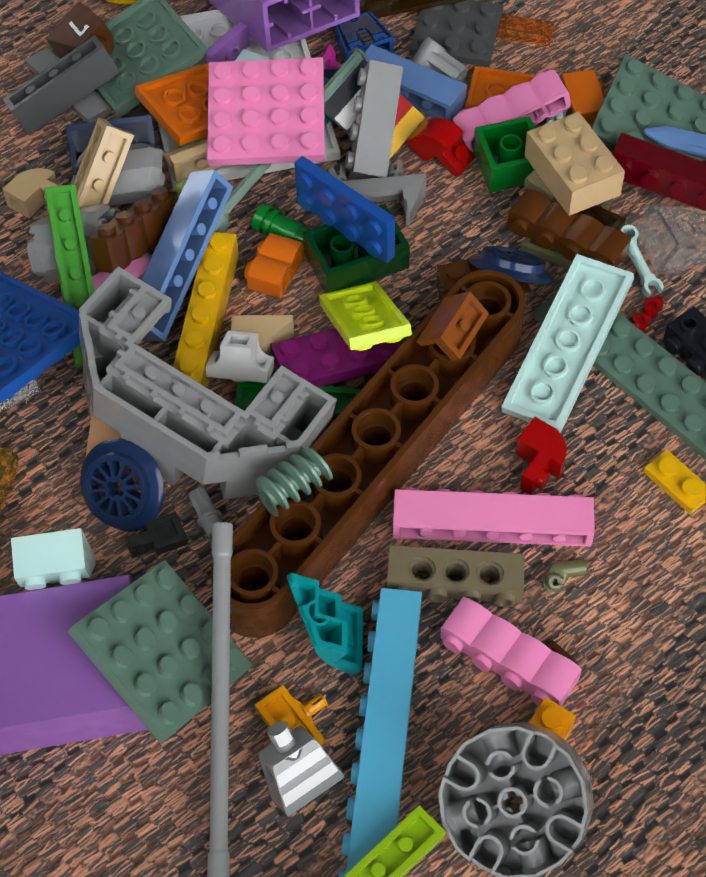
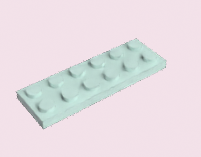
(568, 342)

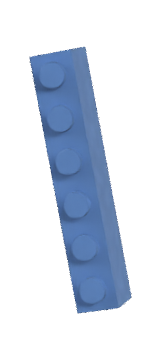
(185, 242)

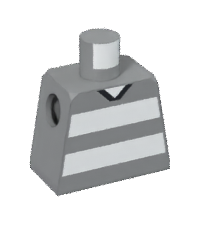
(296, 768)

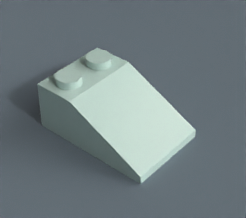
(52, 558)

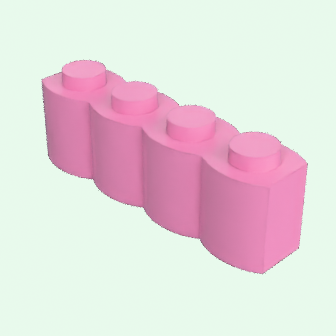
(539, 99)
(507, 651)

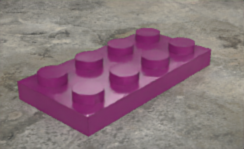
(327, 359)

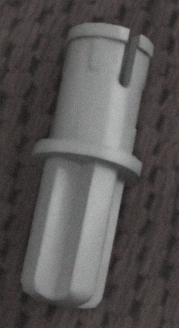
(205, 511)

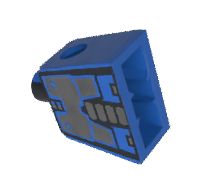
(362, 33)

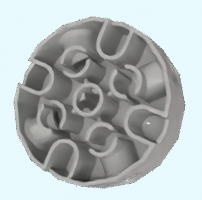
(502, 834)

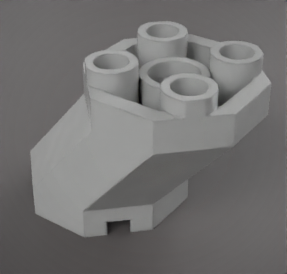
(138, 174)
(41, 250)

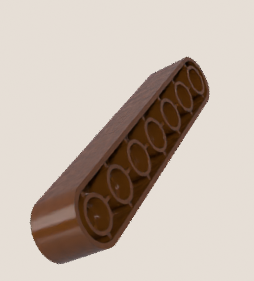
(406, 414)

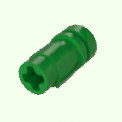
(271, 220)

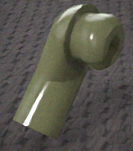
(560, 572)

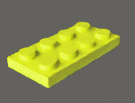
(365, 316)

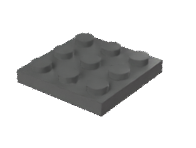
(462, 28)

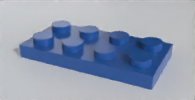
(345, 209)

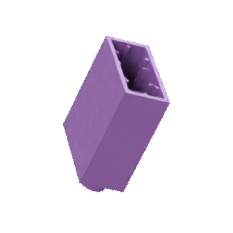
(46, 680)

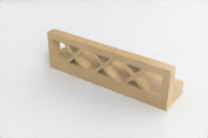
(188, 159)
(101, 163)

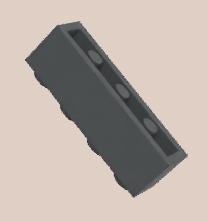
(61, 85)

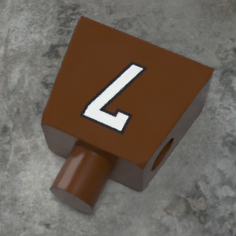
(77, 28)

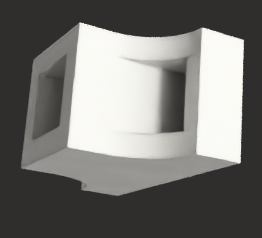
(240, 359)

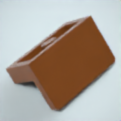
(454, 324)

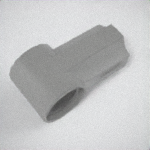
(435, 57)

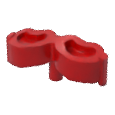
(651, 308)

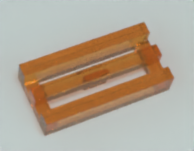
(525, 30)

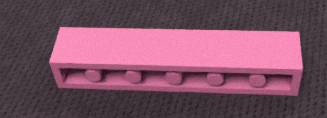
(493, 517)

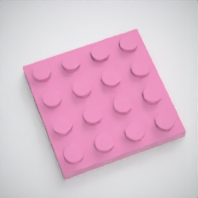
(266, 111)

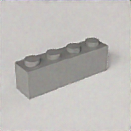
(375, 120)

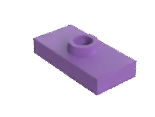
(229, 45)

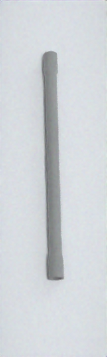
(222, 549)

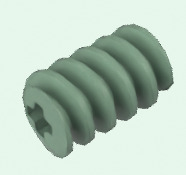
(290, 478)

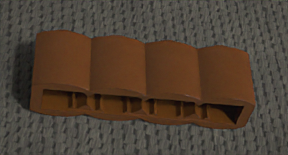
(132, 231)
(575, 234)

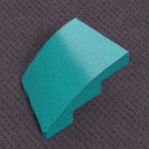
(331, 624)

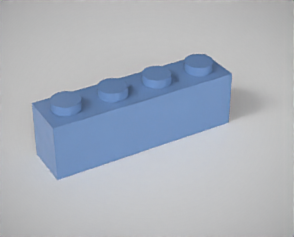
(424, 87)

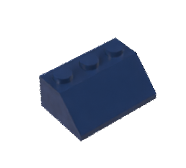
(80, 134)

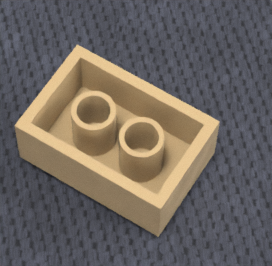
(574, 163)

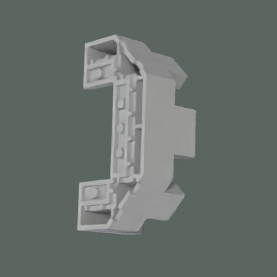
(177, 417)

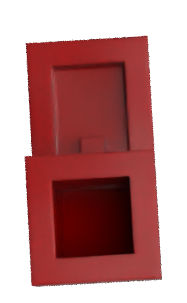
(441, 140)
(545, 451)

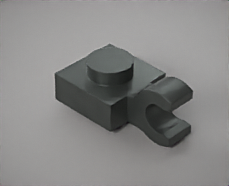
(161, 534)

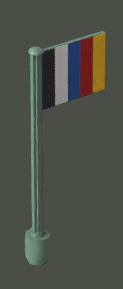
(338, 105)

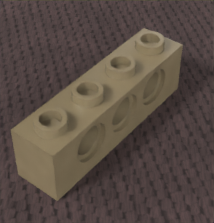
(468, 564)

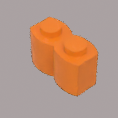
(274, 265)

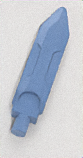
(678, 139)

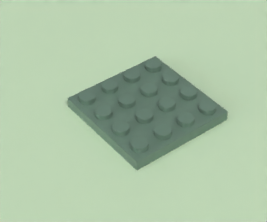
(148, 45)
(647, 99)
(156, 649)

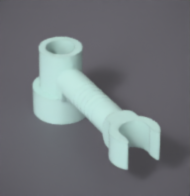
(646, 277)

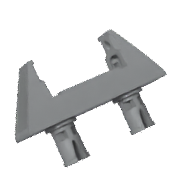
(396, 186)

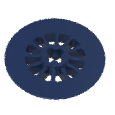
(513, 262)
(142, 466)

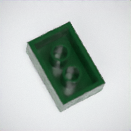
(347, 264)

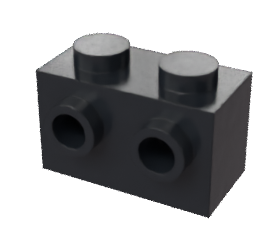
(688, 339)

